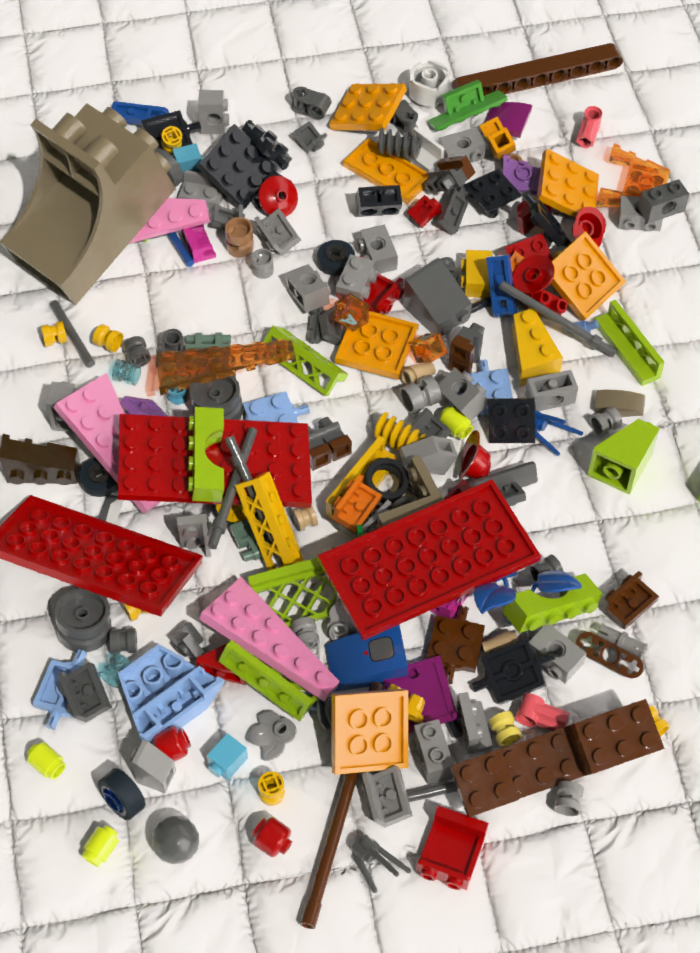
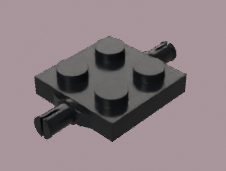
(157, 124)
(267, 144)
(543, 217)
(513, 671)

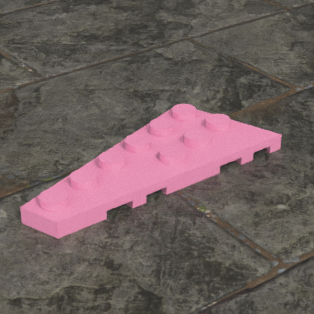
(175, 216)
(94, 418)
(255, 627)

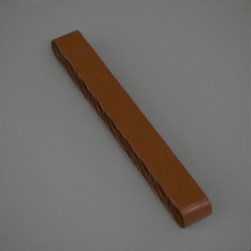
(546, 70)

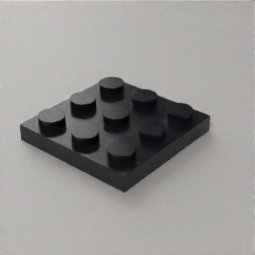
(236, 166)

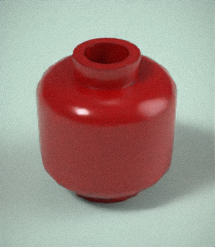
(172, 742)
(272, 837)

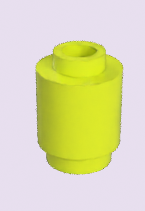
(457, 422)
(46, 760)
(100, 845)

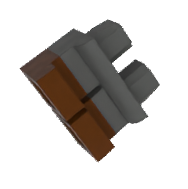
(451, 174)
(466, 348)
(327, 443)

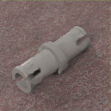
(623, 640)

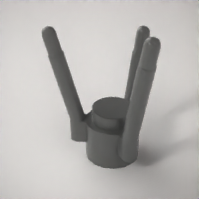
(368, 851)

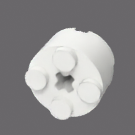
(428, 83)

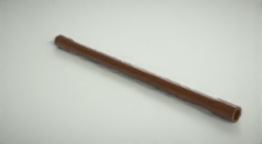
(314, 902)

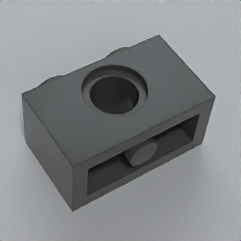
(663, 201)

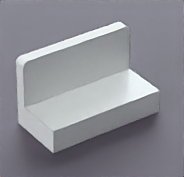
(430, 152)

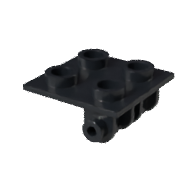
(492, 192)
(511, 420)

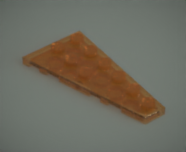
(216, 362)

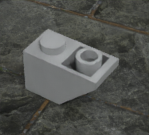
(435, 452)
(152, 767)

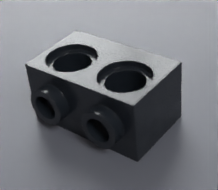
(378, 200)

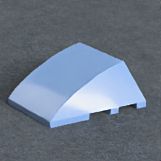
(166, 691)

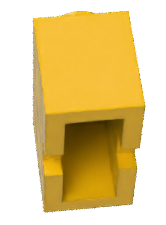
(476, 274)

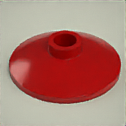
(269, 197)
(531, 268)

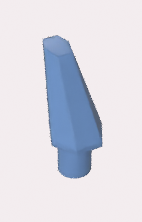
(588, 326)

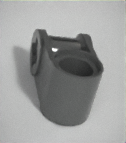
(311, 103)
(404, 118)
(172, 336)

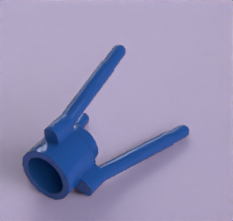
(541, 423)

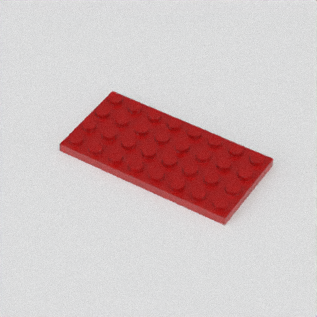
(157, 454)
(96, 555)
(427, 559)

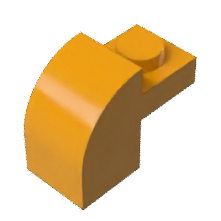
(498, 138)

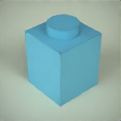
(188, 157)
(226, 757)

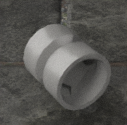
(423, 393)

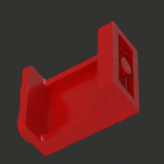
(382, 294)
(452, 848)

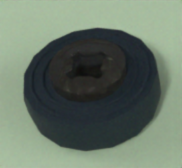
(333, 256)
(96, 486)

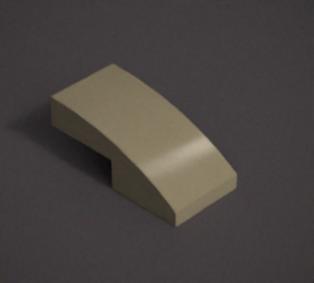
(625, 402)

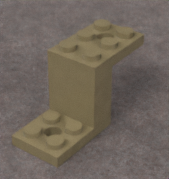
(422, 486)

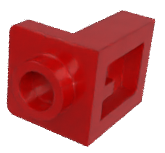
(424, 210)

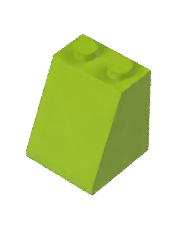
(624, 455)

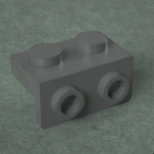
(84, 692)

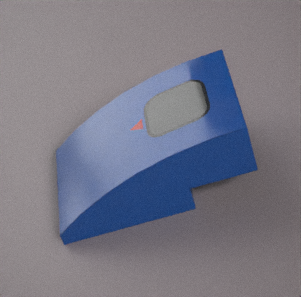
(367, 661)

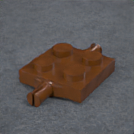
(456, 643)

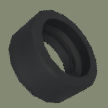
(394, 467)

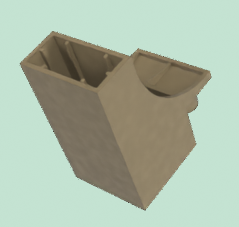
(88, 199)

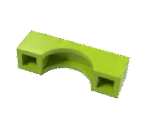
(206, 478)
(533, 611)

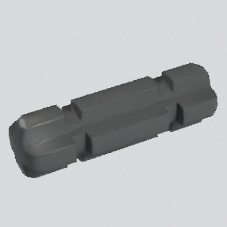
(314, 334)

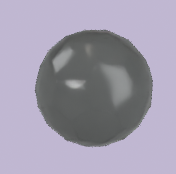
(175, 839)

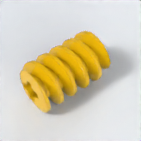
(394, 433)

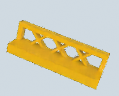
(376, 451)
(274, 516)

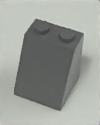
(436, 298)

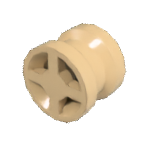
(304, 517)

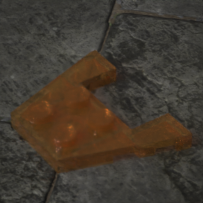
(640, 177)

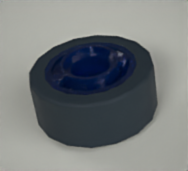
(121, 794)

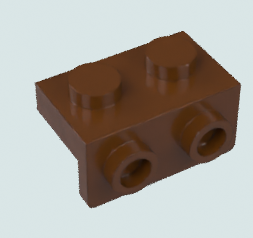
(629, 600)

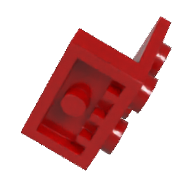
(531, 246)

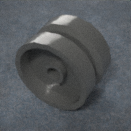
(219, 394)
(83, 620)

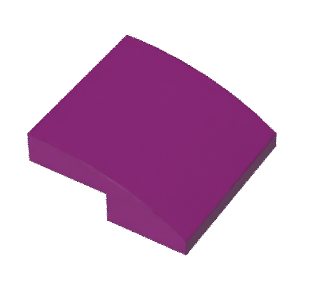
(512, 116)

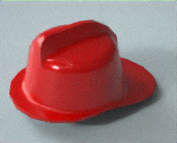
(591, 221)
(474, 459)

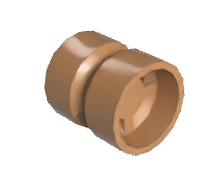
(239, 237)

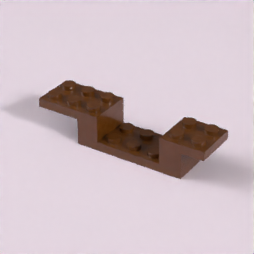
(556, 757)

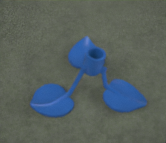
(492, 595)

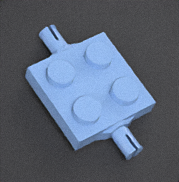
(493, 381)
(274, 409)
(49, 695)

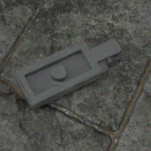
(453, 210)

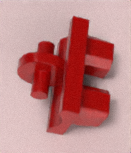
(551, 301)

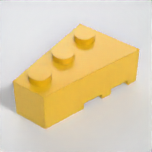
(533, 347)

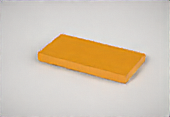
(386, 170)

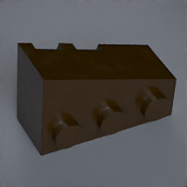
(38, 463)

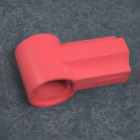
(589, 127)
(535, 712)

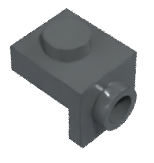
(309, 137)
(221, 215)
(330, 329)
(430, 425)
(188, 641)

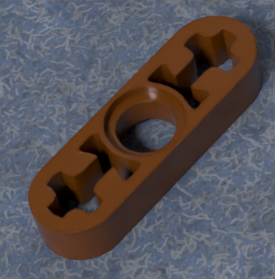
(623, 669)

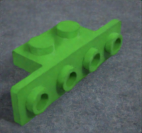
(464, 103)

